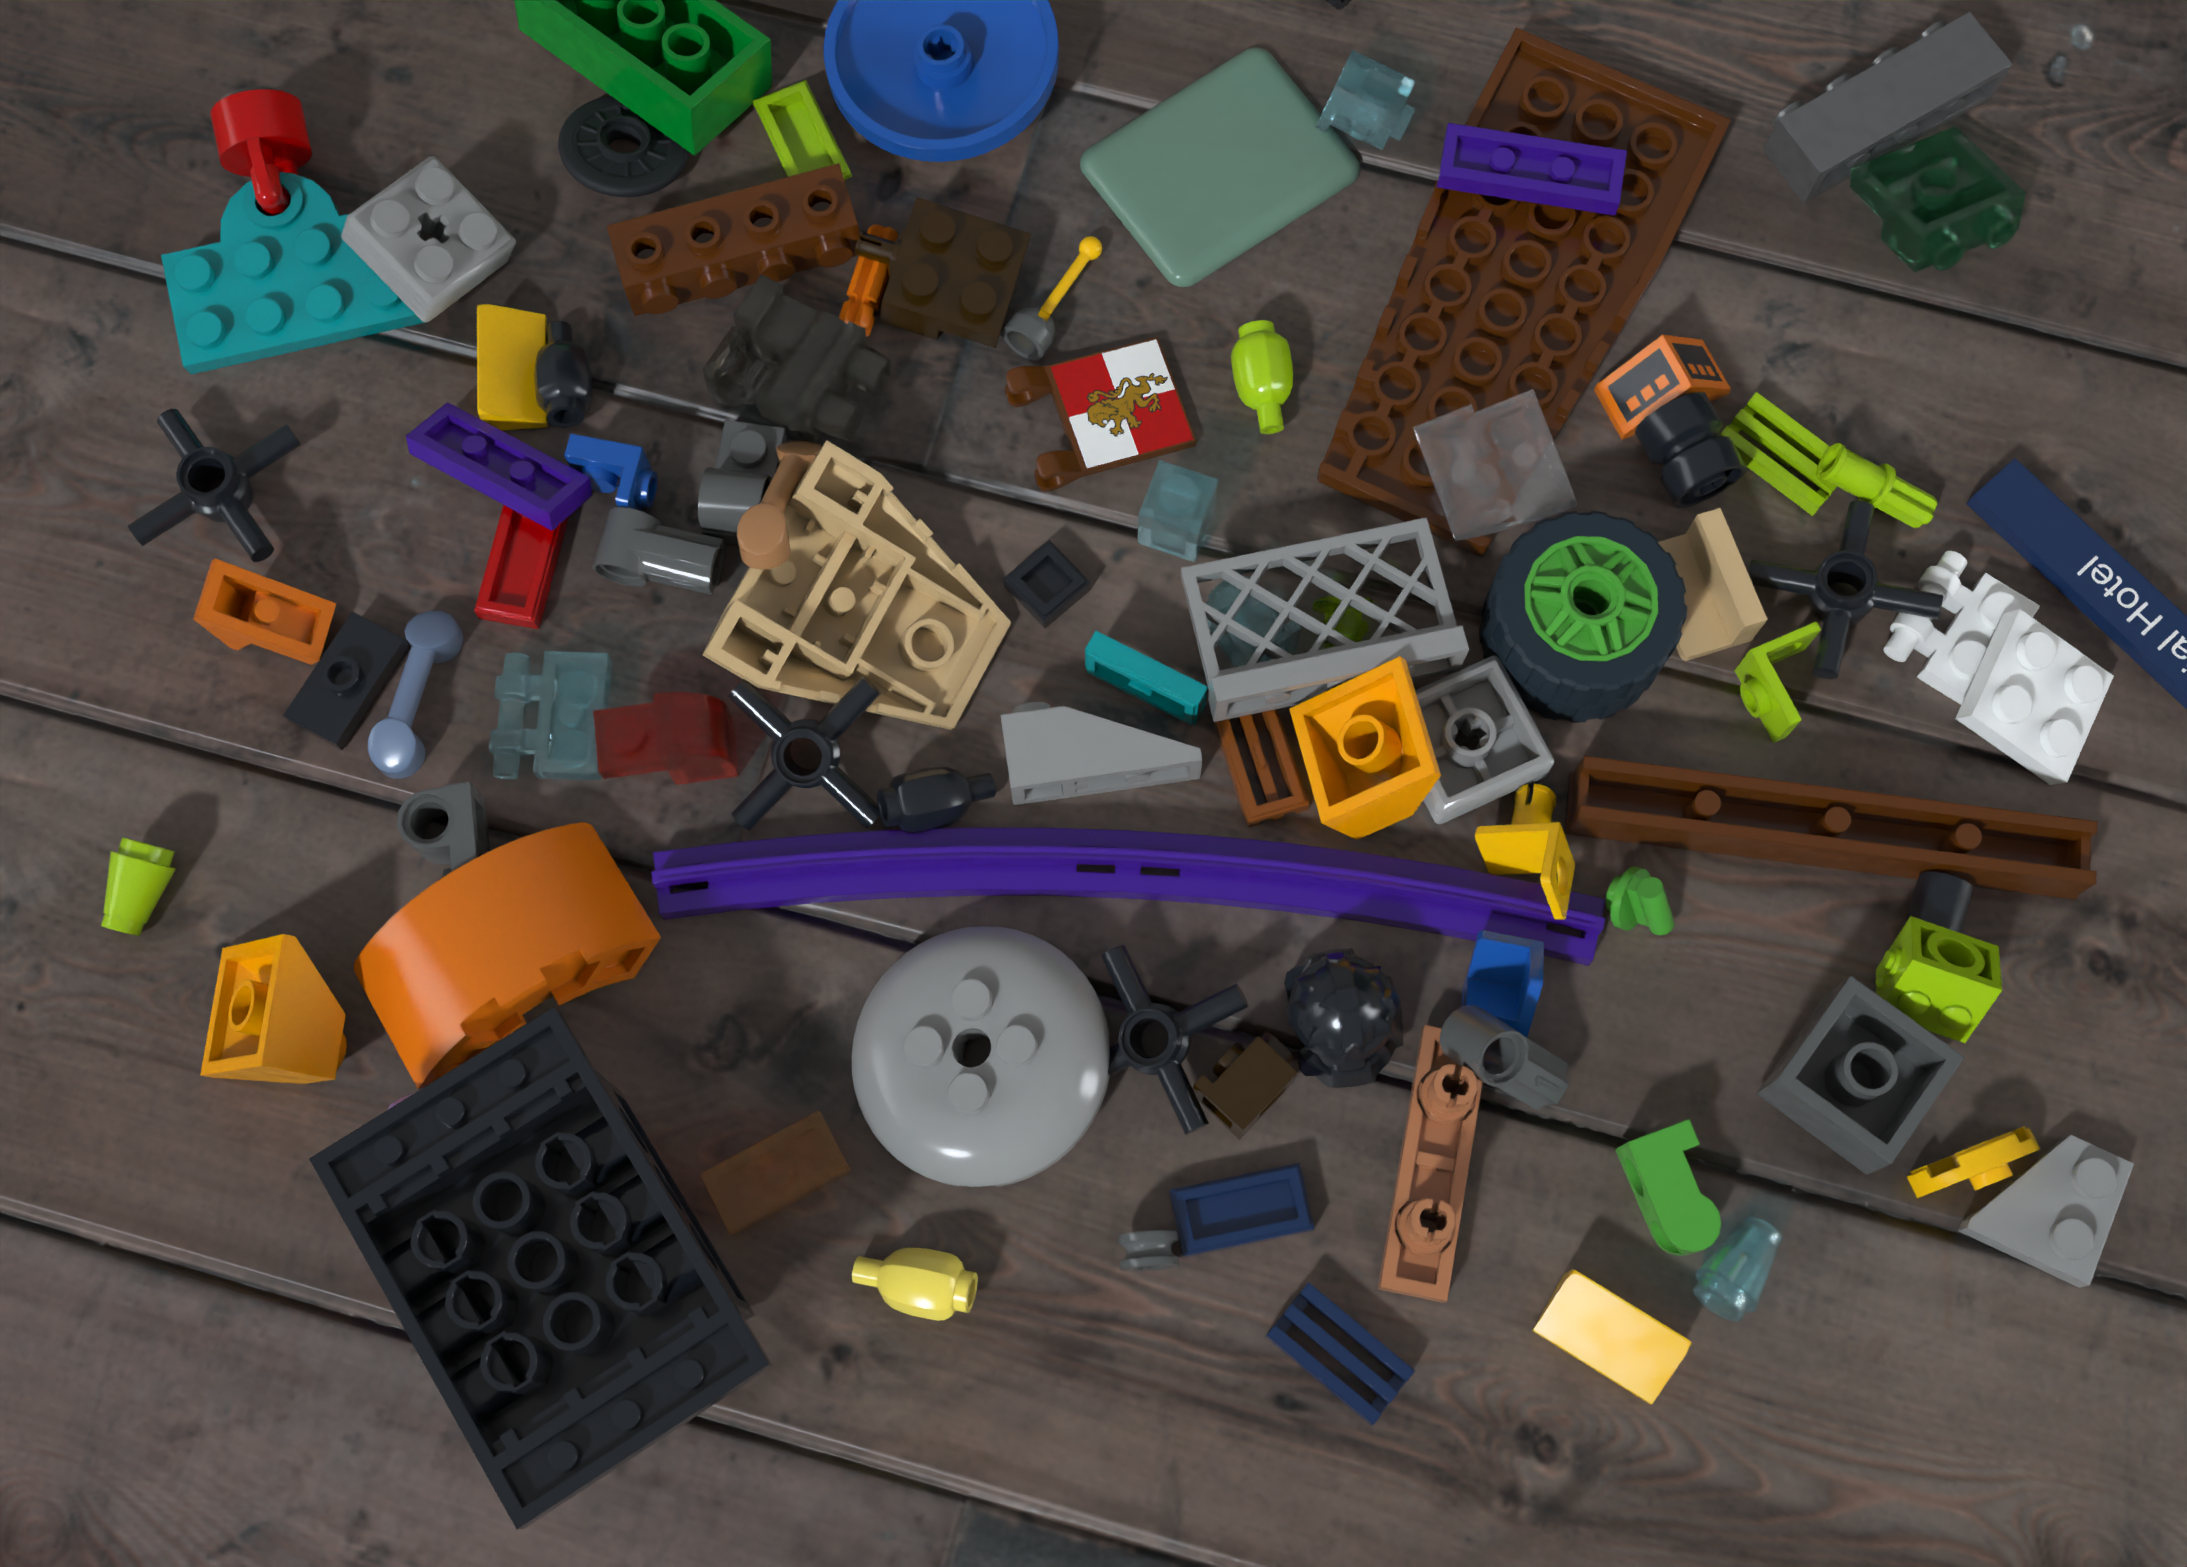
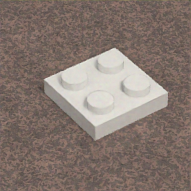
(2034, 697)

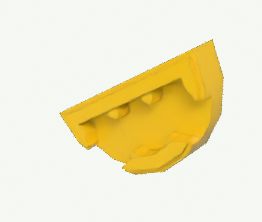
(1980, 1163)

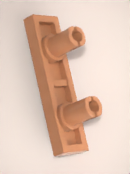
(1431, 1174)

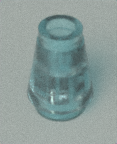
(1738, 1271)

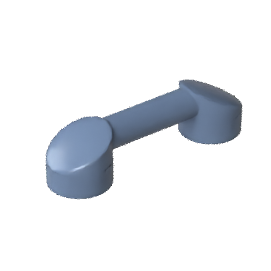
(391, 742)

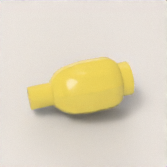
(920, 1282)

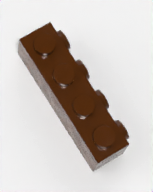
(734, 239)

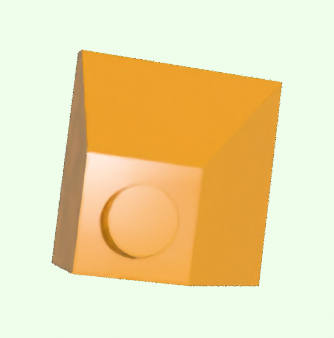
(1367, 750)
(273, 1016)

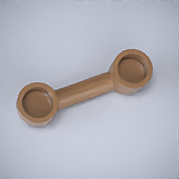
(763, 528)

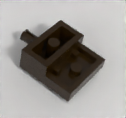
(948, 273)

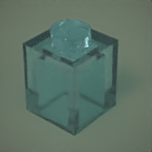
(1177, 510)

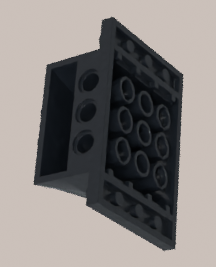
(542, 1265)

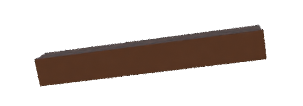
(1829, 827)

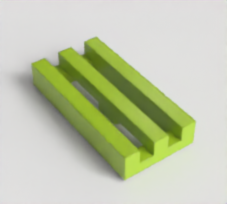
(1788, 444)

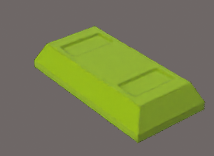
(799, 130)

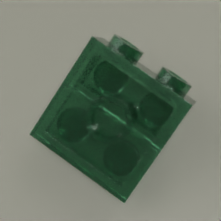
(1939, 199)

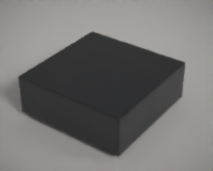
(1047, 584)

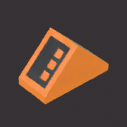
(1656, 376)

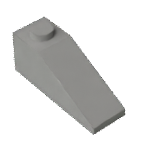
(1078, 754)

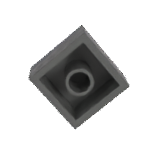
(1860, 1076)

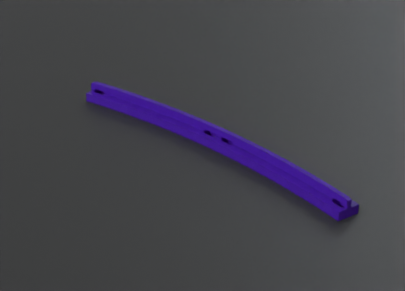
(1046, 861)

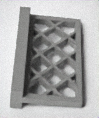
(1300, 677)

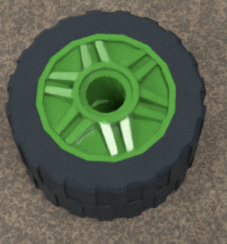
(1583, 615)

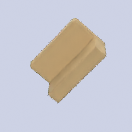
(1719, 591)

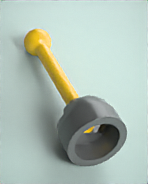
(1032, 328)

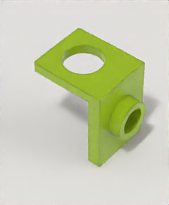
(1761, 686)

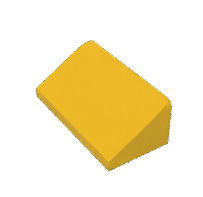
(506, 366)
(1611, 1336)

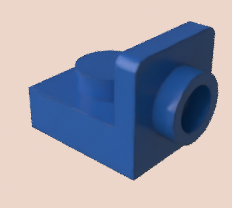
(613, 467)

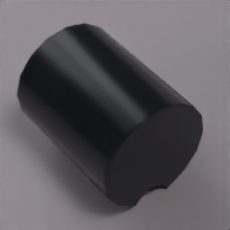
(1941, 900)

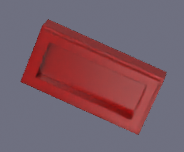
(519, 570)

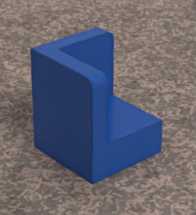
(1505, 978)

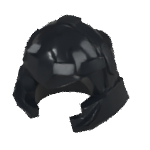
(1344, 1016)

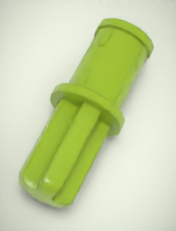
(1876, 485)

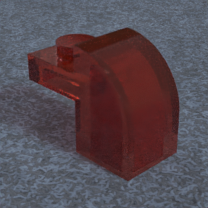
(675, 733)

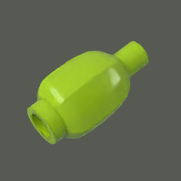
(1263, 372)

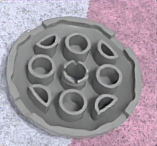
(1030, 1093)

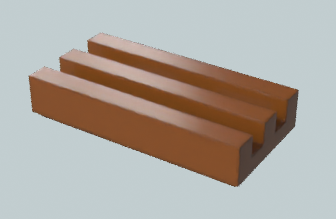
(1273, 807)

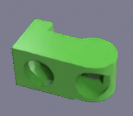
(1667, 1192)

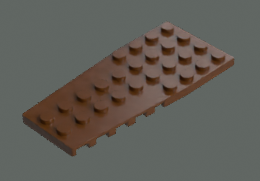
(1517, 289)

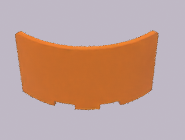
(499, 941)

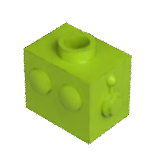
(1940, 978)

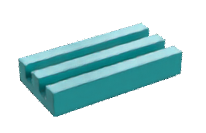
(1145, 678)

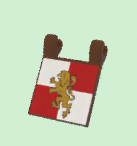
(1112, 407)

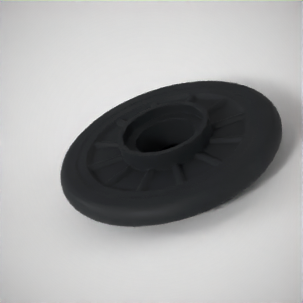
(594, 164)

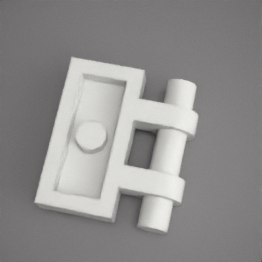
(1959, 651)

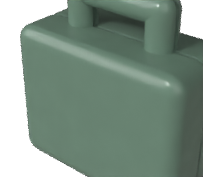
(1219, 166)

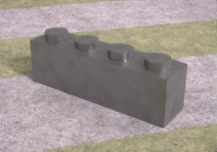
(1886, 105)

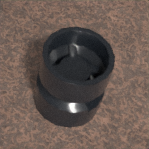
(1687, 444)

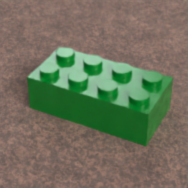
(668, 61)

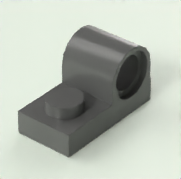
(740, 478)
(467, 826)

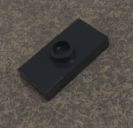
(346, 680)

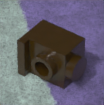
(1247, 1083)

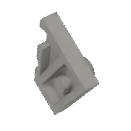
(2056, 1210)

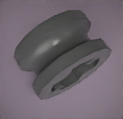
(1148, 1250)

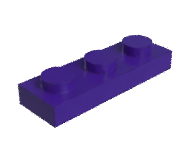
(1531, 169)
(499, 466)

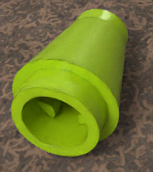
(135, 884)

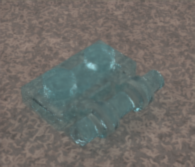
(565, 732)

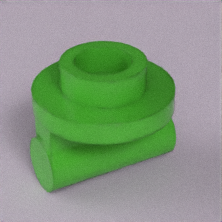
(1639, 900)

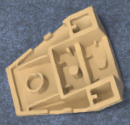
(860, 600)

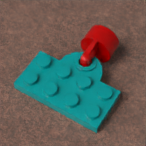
(280, 266)

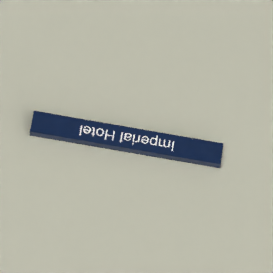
(2088, 573)

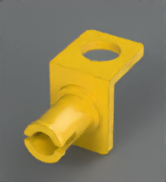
(1532, 846)

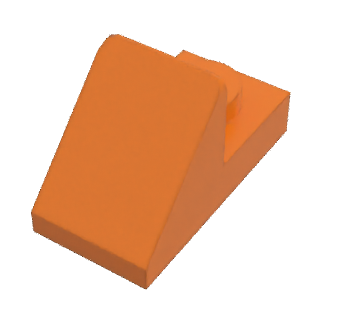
(263, 612)

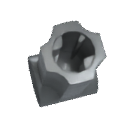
(641, 549)
(1503, 1057)

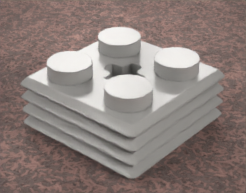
(428, 272)
(1510, 747)

